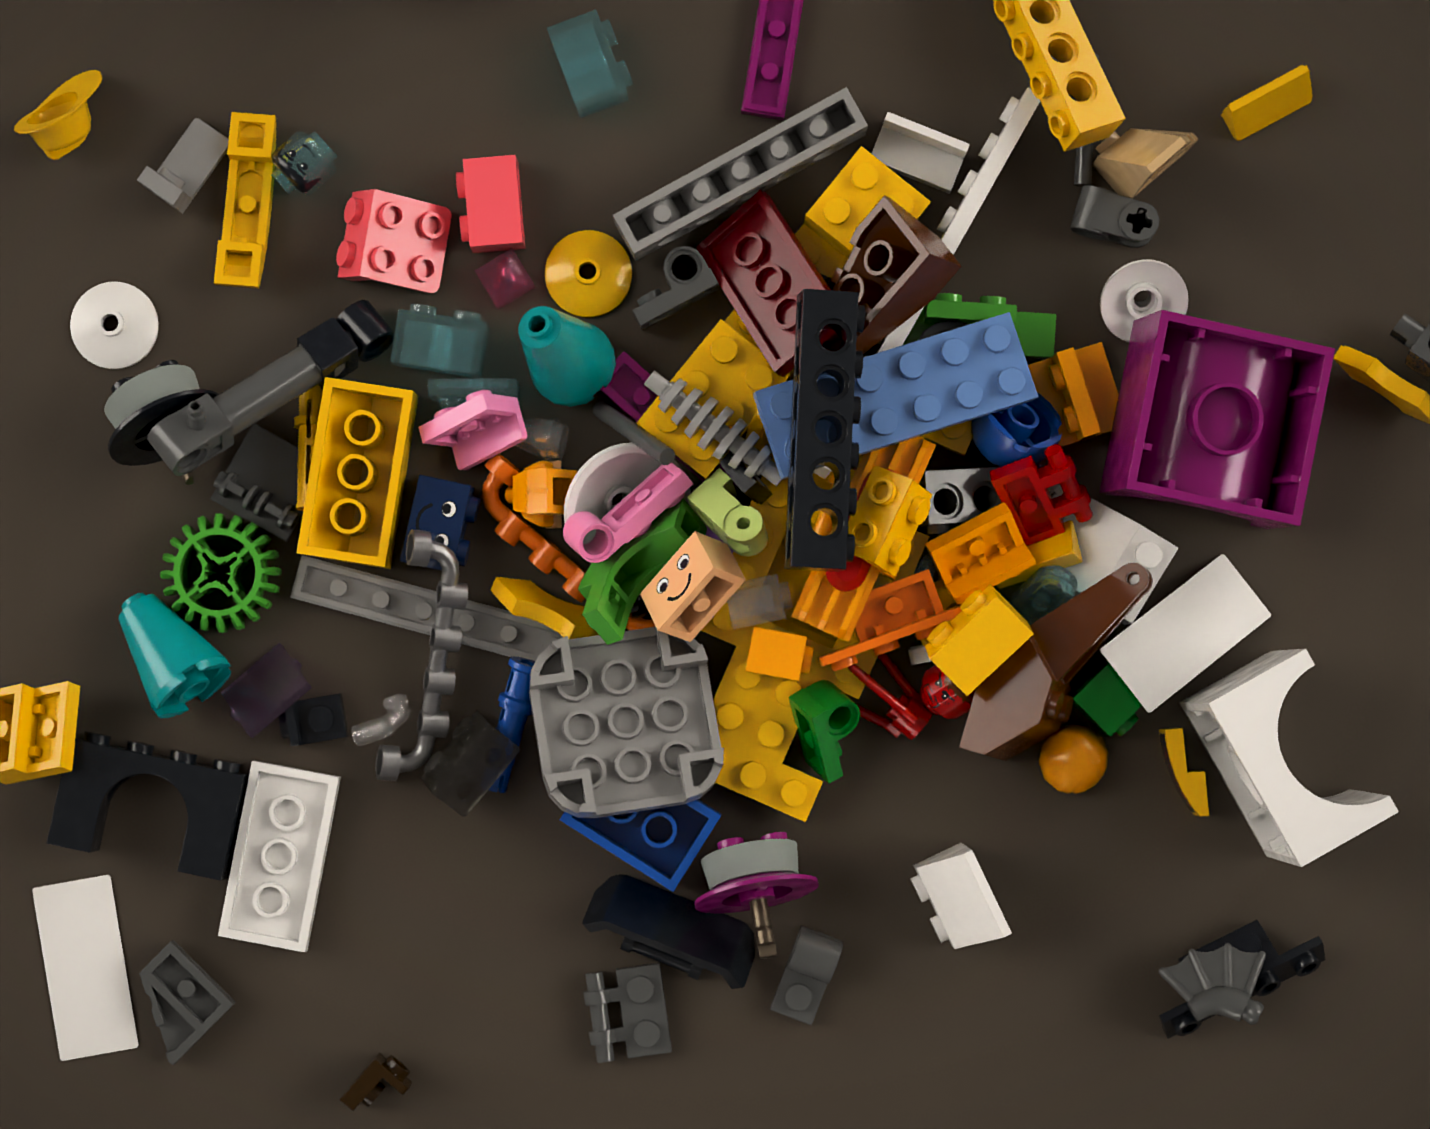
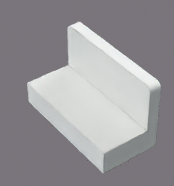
(920, 152)

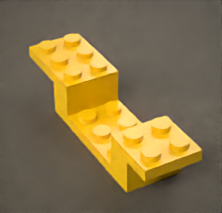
(728, 359)

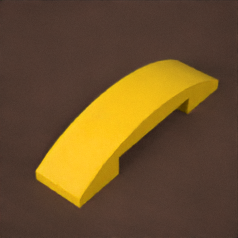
(247, 201)

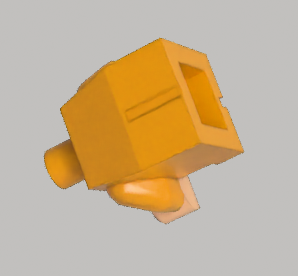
(541, 493)

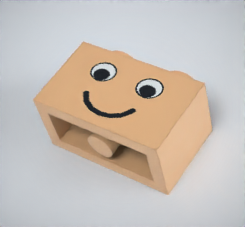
(692, 586)

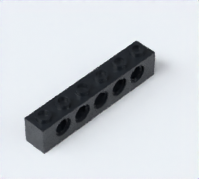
(803, 546)

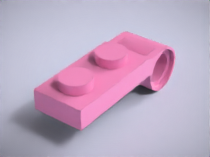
(629, 517)

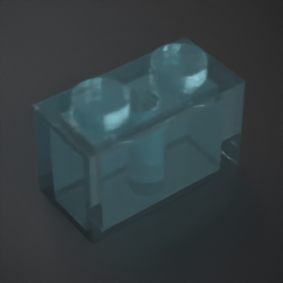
(589, 63)
(440, 342)

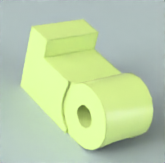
(726, 517)

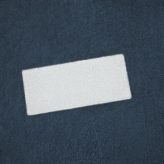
(1185, 633)
(85, 967)

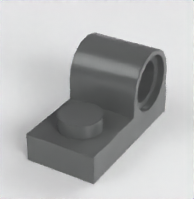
(682, 293)
(806, 975)

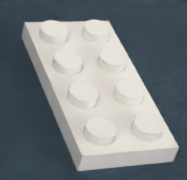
(279, 856)

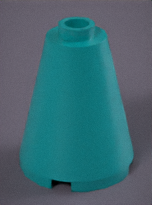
(565, 356)
(170, 655)

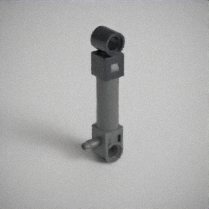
(328, 350)

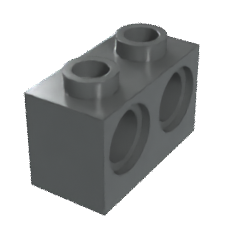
(956, 495)

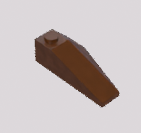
(895, 270)

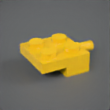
(37, 730)

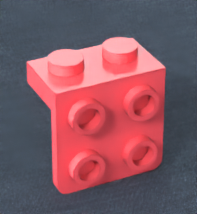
(394, 240)

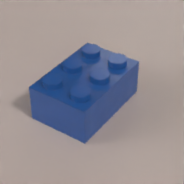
(653, 840)

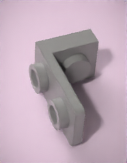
(186, 165)

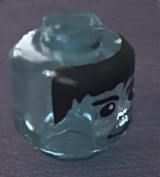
(303, 163)

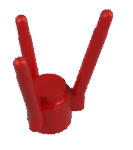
(906, 714)

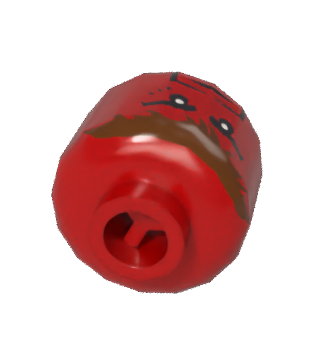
(943, 696)

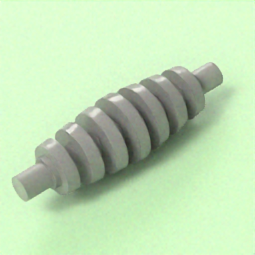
(715, 428)

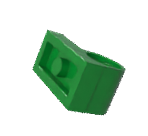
(822, 719)

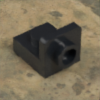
(314, 720)

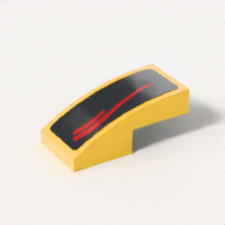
(1189, 784)

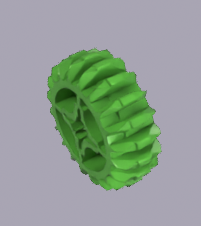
(238, 561)

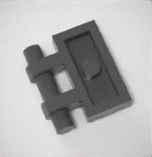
(642, 1011)

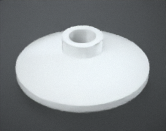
(1117, 301)
(135, 329)

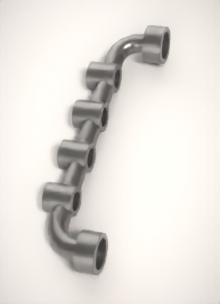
(437, 678)

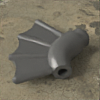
(1218, 982)

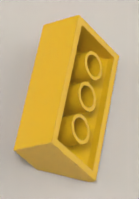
(357, 473)

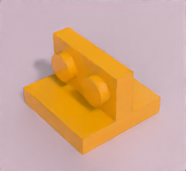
(1080, 391)

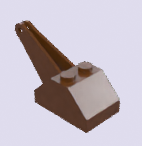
(1031, 689)

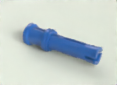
(514, 711)

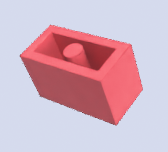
(492, 204)

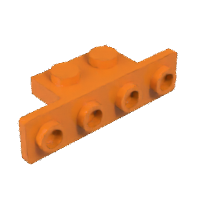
(892, 613)

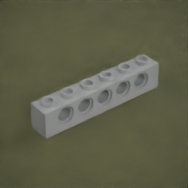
(740, 174)

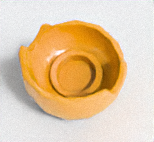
(1073, 759)

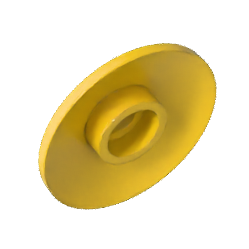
(588, 296)

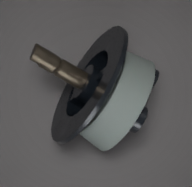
(144, 401)

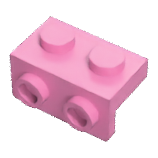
(477, 428)

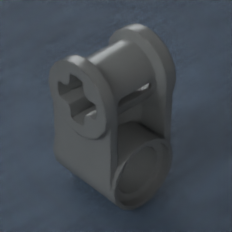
(1107, 216)

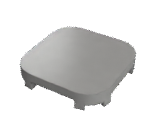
(625, 723)

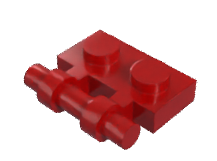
(1026, 494)

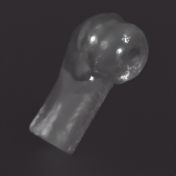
(384, 726)

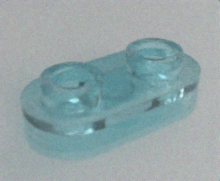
(1044, 592)

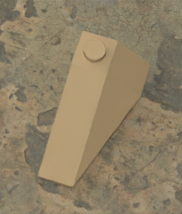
(1139, 157)

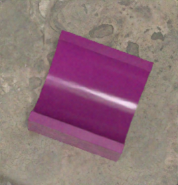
(1217, 418)

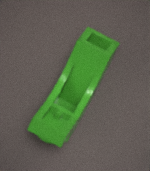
(618, 581)

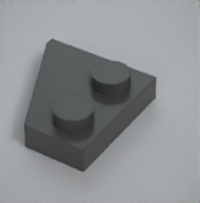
(182, 999)

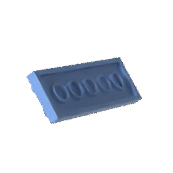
(916, 388)

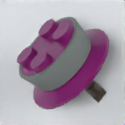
(753, 878)

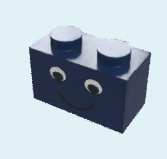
(444, 511)

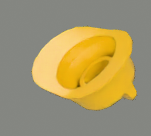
(63, 117)

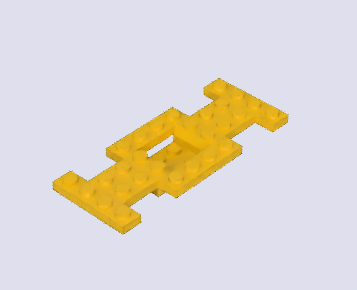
(754, 707)

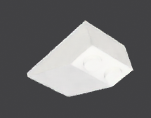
(1113, 541)
(960, 898)

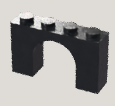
(211, 796)

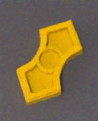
(1378, 377)
(530, 601)

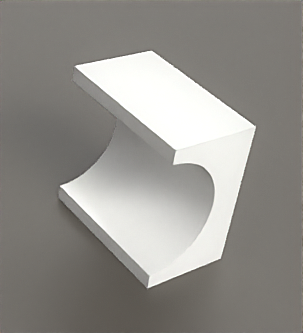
(1240, 733)

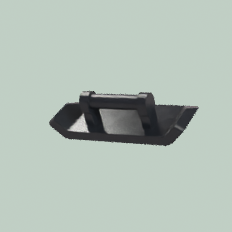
(672, 929)

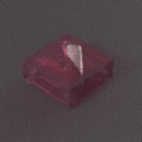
(505, 278)

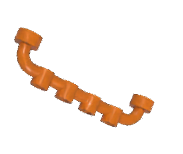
(515, 528)

